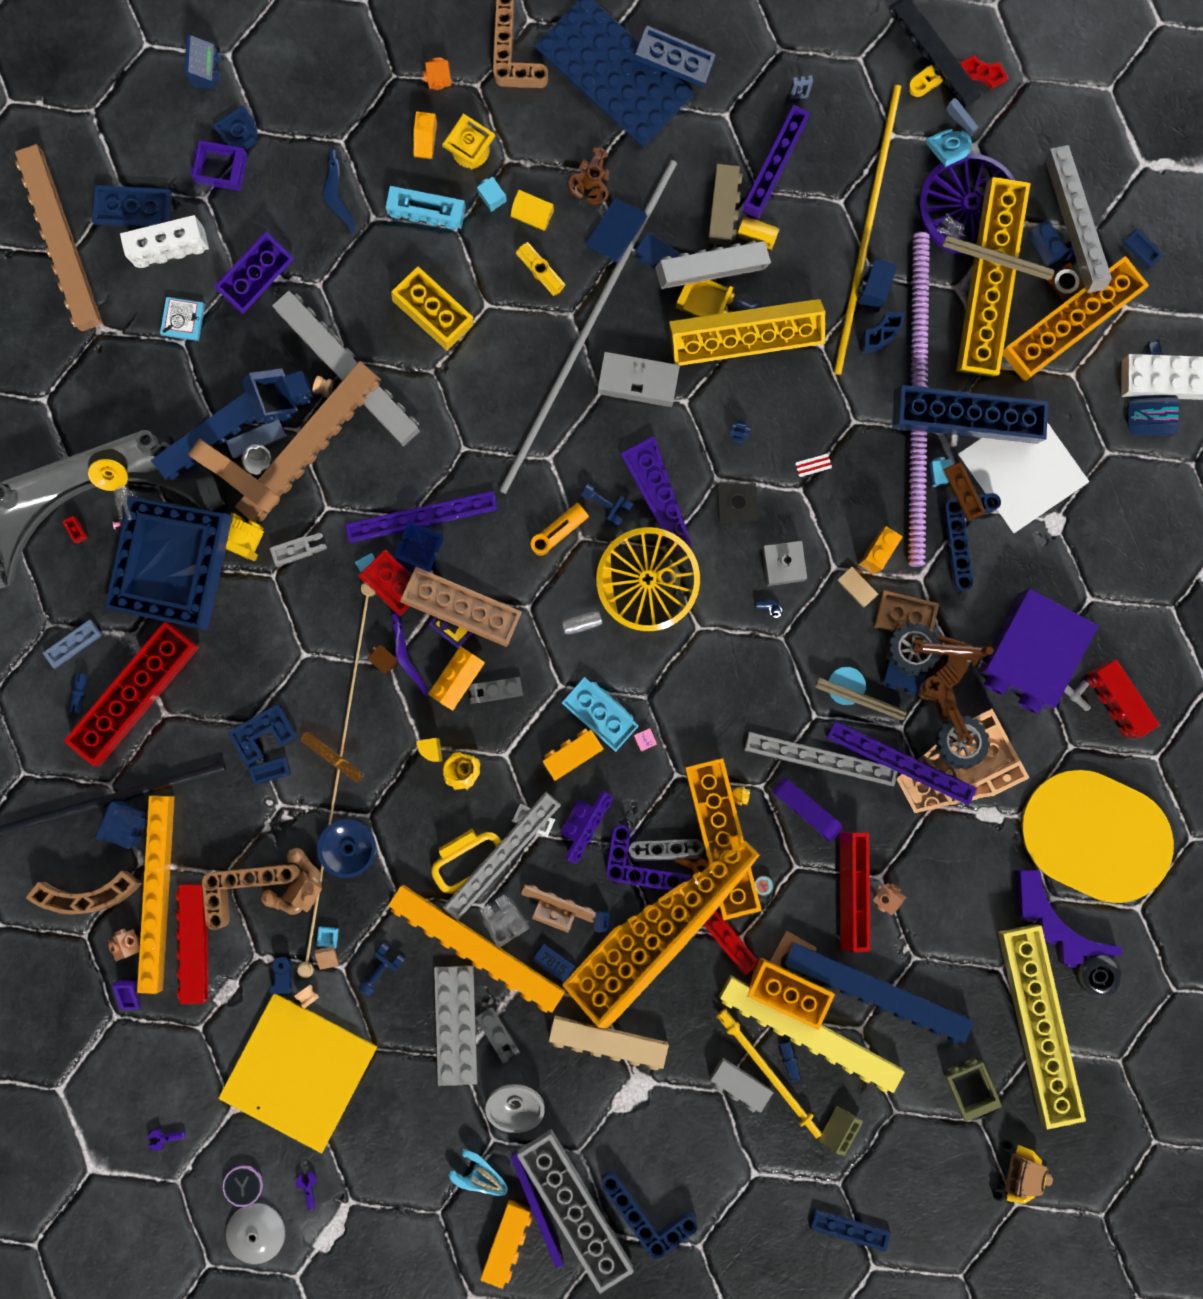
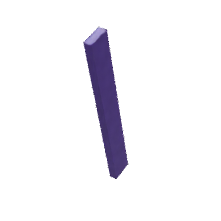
(421, 516)
(902, 763)

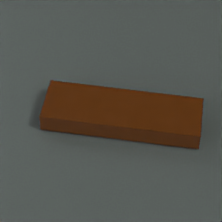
(964, 491)

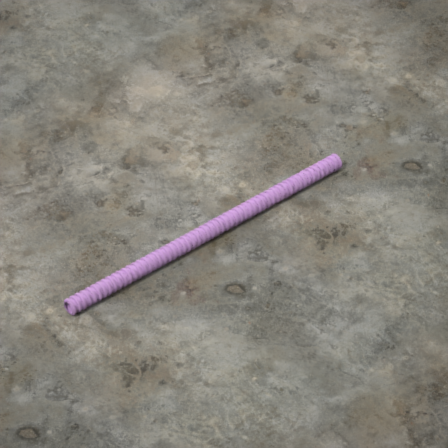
(919, 380)

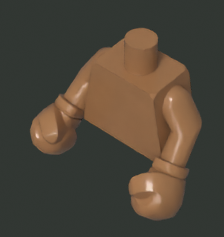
(302, 892)

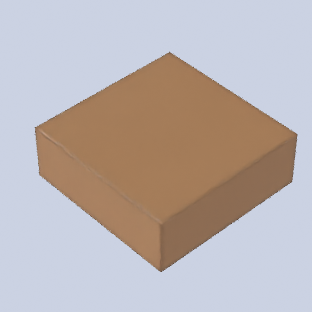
(326, 957)

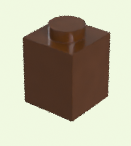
(382, 659)

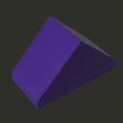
(126, 994)

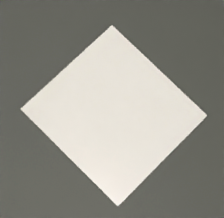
(1024, 475)

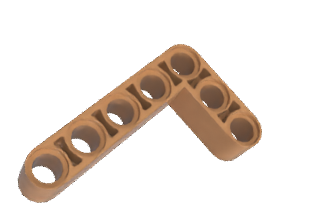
(505, 47)
(234, 475)
(241, 881)

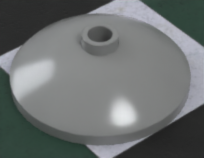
(514, 1108)
(261, 1222)

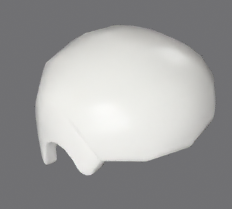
(256, 459)

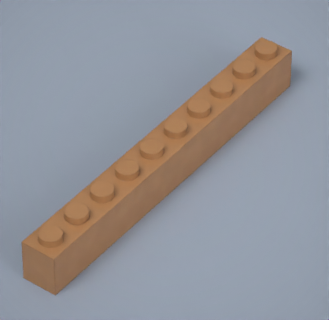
(58, 238)
(313, 437)

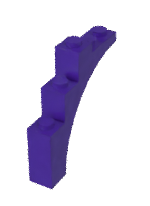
(1034, 904)

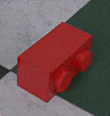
(75, 529)

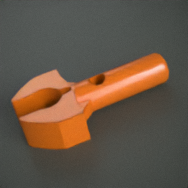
(692, 865)

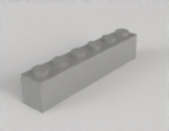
(712, 264)

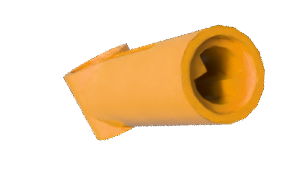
(573, 516)

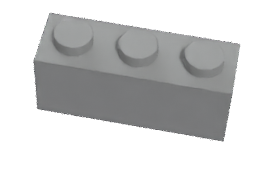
(740, 1085)

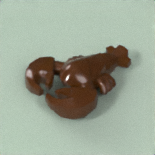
(591, 178)

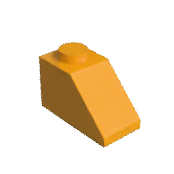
(424, 134)

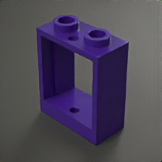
(238, 167)

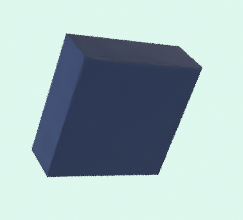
(602, 921)

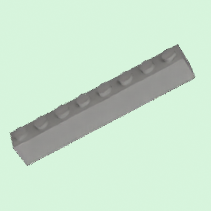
(1078, 219)

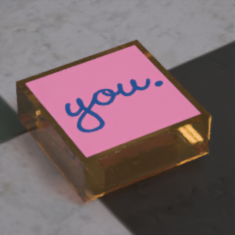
(645, 739)

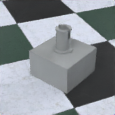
(784, 563)

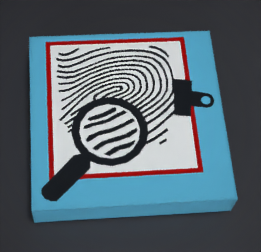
(182, 319)

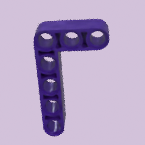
(644, 872)

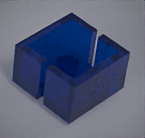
(419, 547)

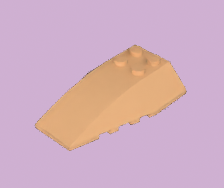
(991, 776)

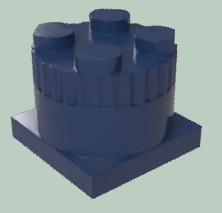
(122, 825)

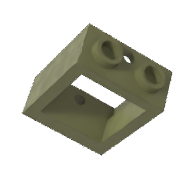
(981, 1107)

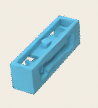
(398, 207)

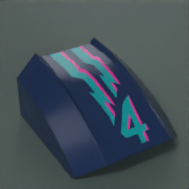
(1154, 415)

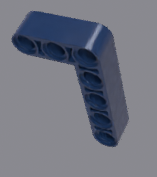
(961, 536)
(642, 1220)

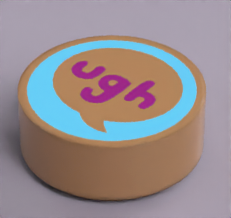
(763, 885)

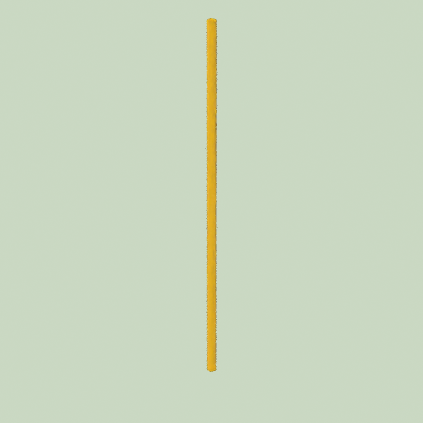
(867, 230)

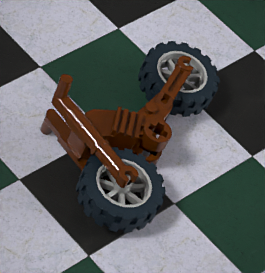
(941, 691)

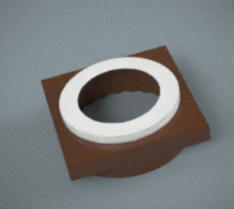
(1062, 293)

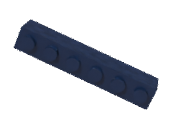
(211, 431)

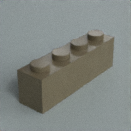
(723, 205)

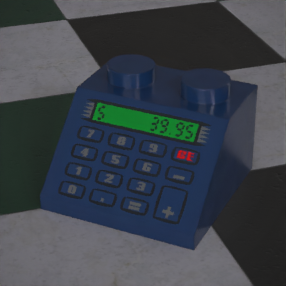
(202, 63)

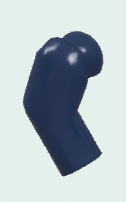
(740, 305)

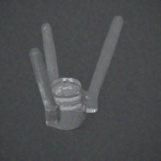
(122, 495)

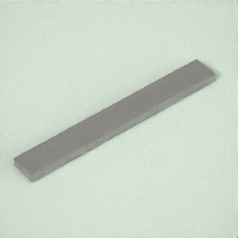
(820, 759)
(501, 856)

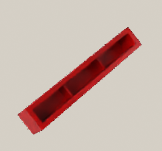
(854, 891)
(193, 945)

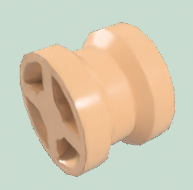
(322, 387)
(306, 996)

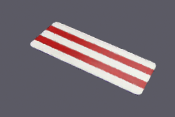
(813, 465)

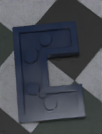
(246, 734)

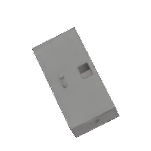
(638, 379)

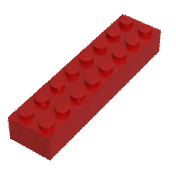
(131, 694)

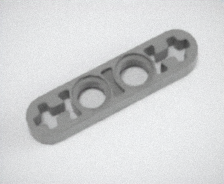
(666, 853)

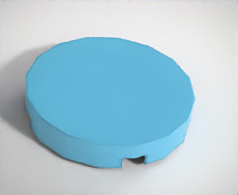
(850, 679)

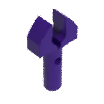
(164, 1138)
(307, 1188)

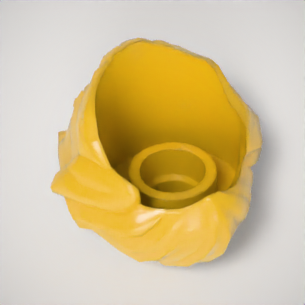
(461, 770)

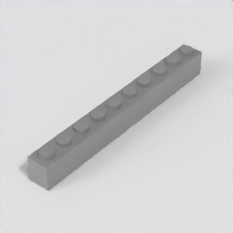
(342, 363)

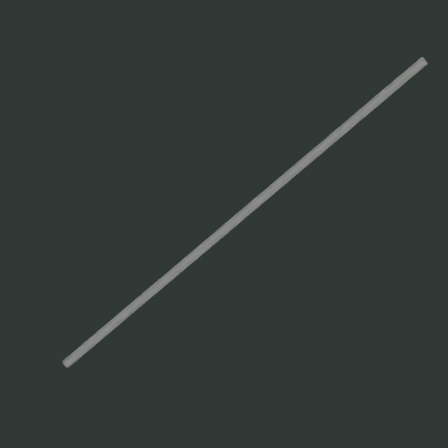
(584, 333)

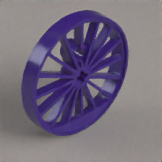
(961, 200)

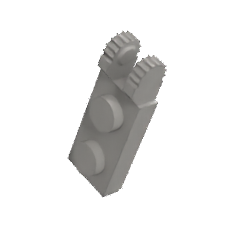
(296, 549)

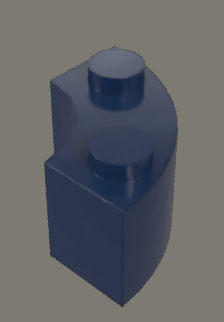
(883, 334)

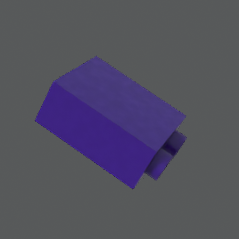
(1036, 651)

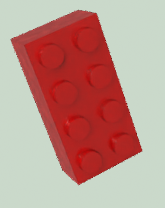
(1122, 699)

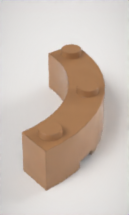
(69, 903)

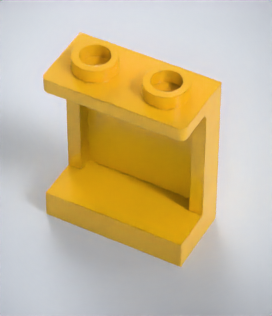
(704, 298)

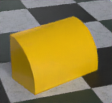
(532, 210)
(756, 230)
(430, 749)

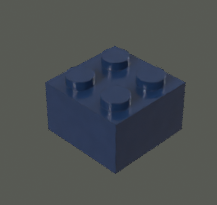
(877, 283)

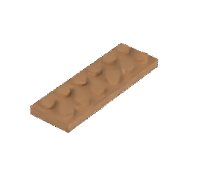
(461, 606)

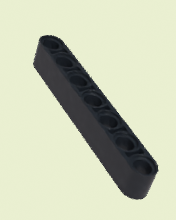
(934, 51)

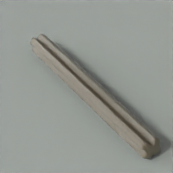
(998, 257)

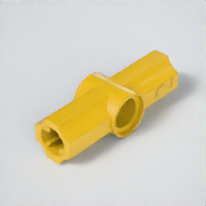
(532, 261)

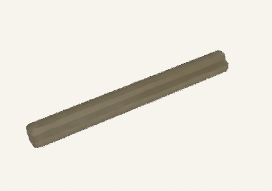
(860, 699)

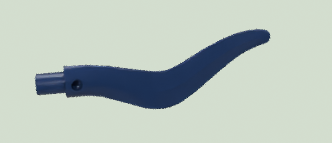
(331, 191)

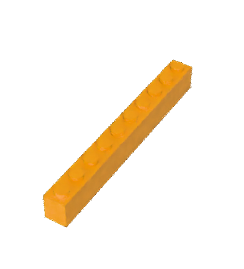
(155, 894)
(476, 948)

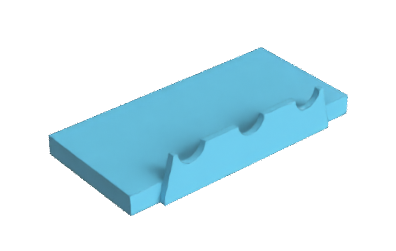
(601, 713)

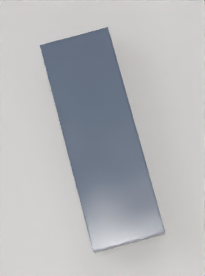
(262, 435)
(72, 643)

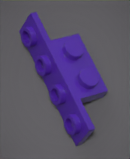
(583, 823)

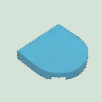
(950, 146)

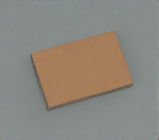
(904, 609)

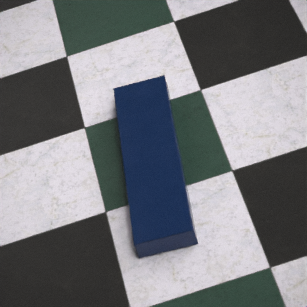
(850, 1230)

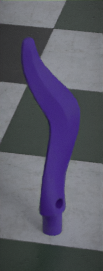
(401, 653)

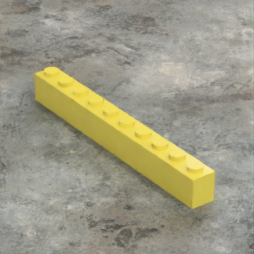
(824, 1041)

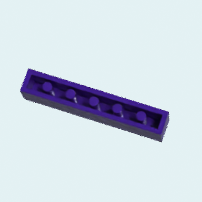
(775, 162)

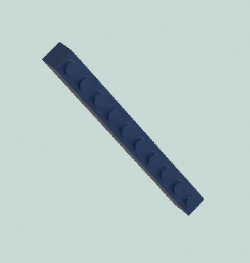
(878, 992)

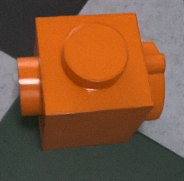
(437, 73)

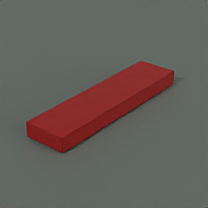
(731, 943)

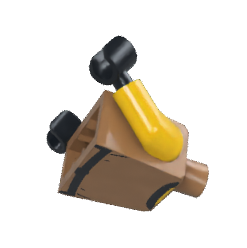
(1025, 1176)

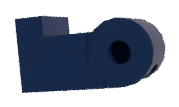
(283, 976)

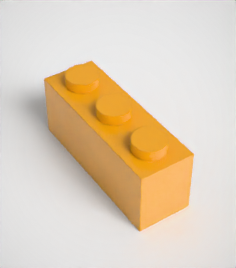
(456, 678)
(572, 754)

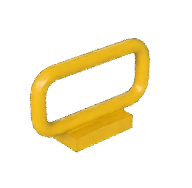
(456, 848)

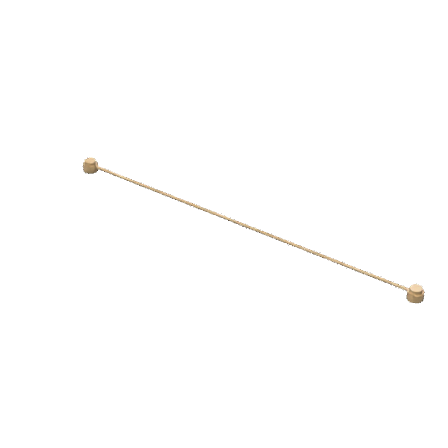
(306, 968)

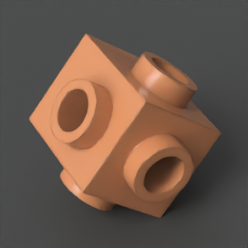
(895, 898)
(124, 944)

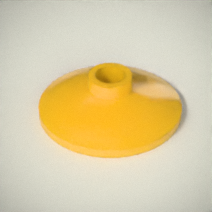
(107, 474)

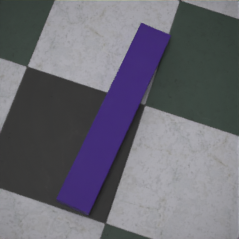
(537, 1211)

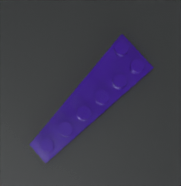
(652, 480)

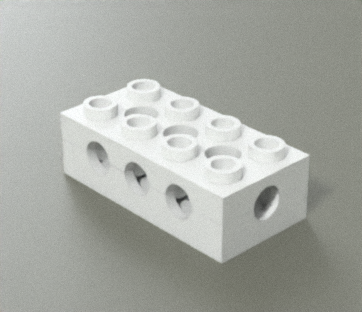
(150, 243)

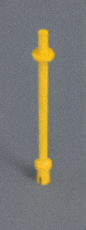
(734, 1029)

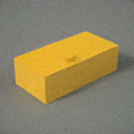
(432, 308)

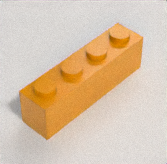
(505, 1244)

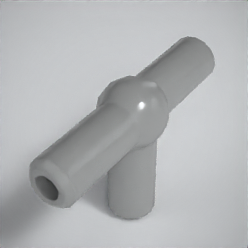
(1074, 695)

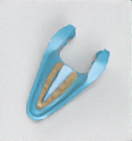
(481, 1179)

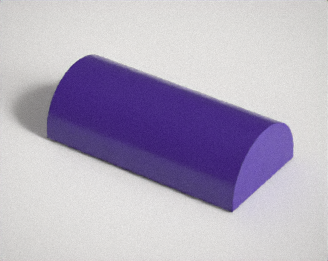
(253, 272)

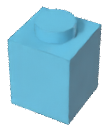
(491, 193)
(936, 474)

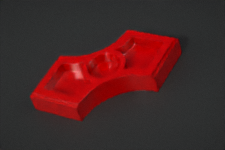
(990, 74)

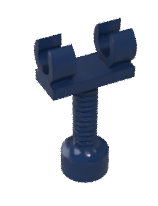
(589, 492)
(367, 987)

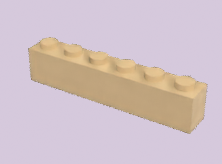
(608, 1042)

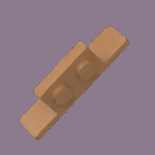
(556, 911)

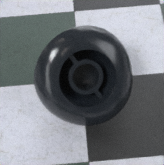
(1099, 976)

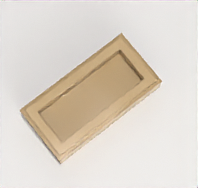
(857, 587)

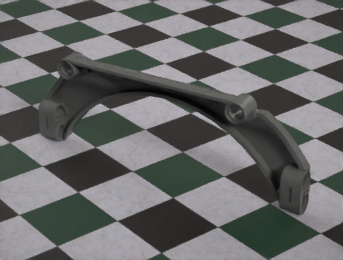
(38, 492)

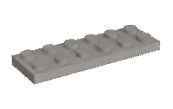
(455, 1025)

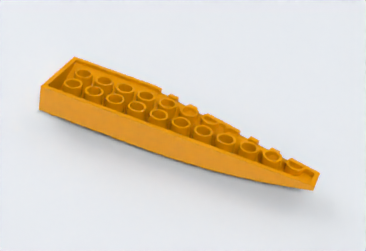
(650, 940)

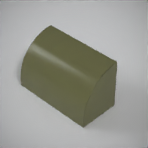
(840, 1131)

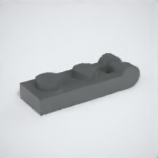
(496, 690)
(497, 1034)

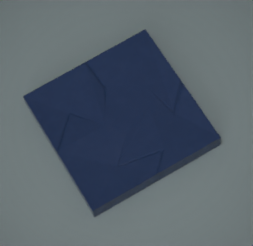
(168, 562)

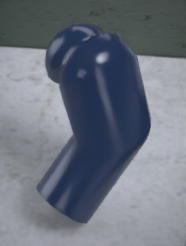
(771, 606)

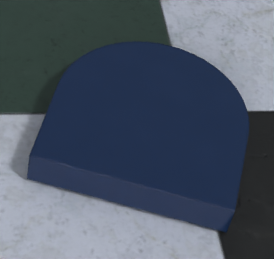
(237, 129)

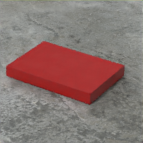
(387, 580)

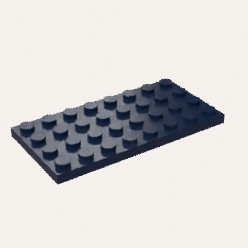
(600, 62)

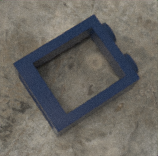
(267, 377)

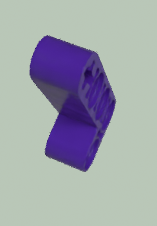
(807, 809)

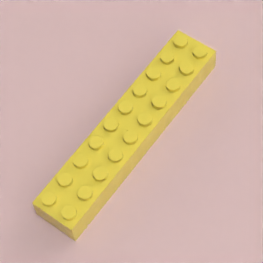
(1041, 1026)

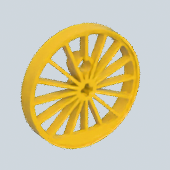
(605, 583)

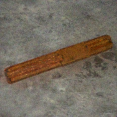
(332, 757)

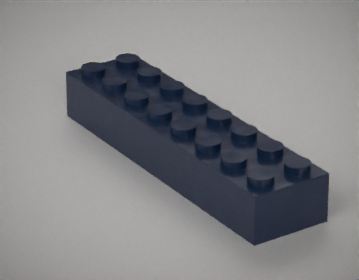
(970, 414)

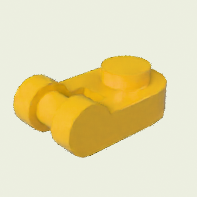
(920, 86)

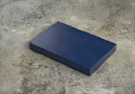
(616, 230)

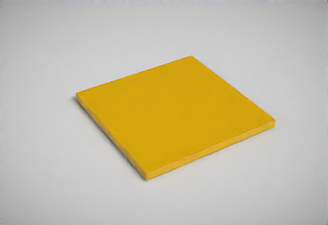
(298, 1072)

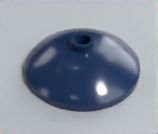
(333, 851)

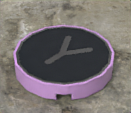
(242, 1185)

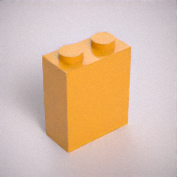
(880, 550)

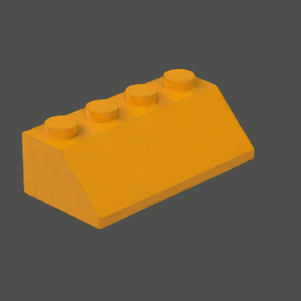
(790, 993)

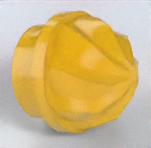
(741, 795)

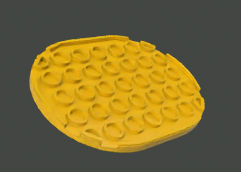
(1097, 836)

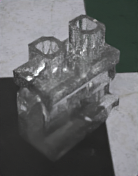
(501, 921)

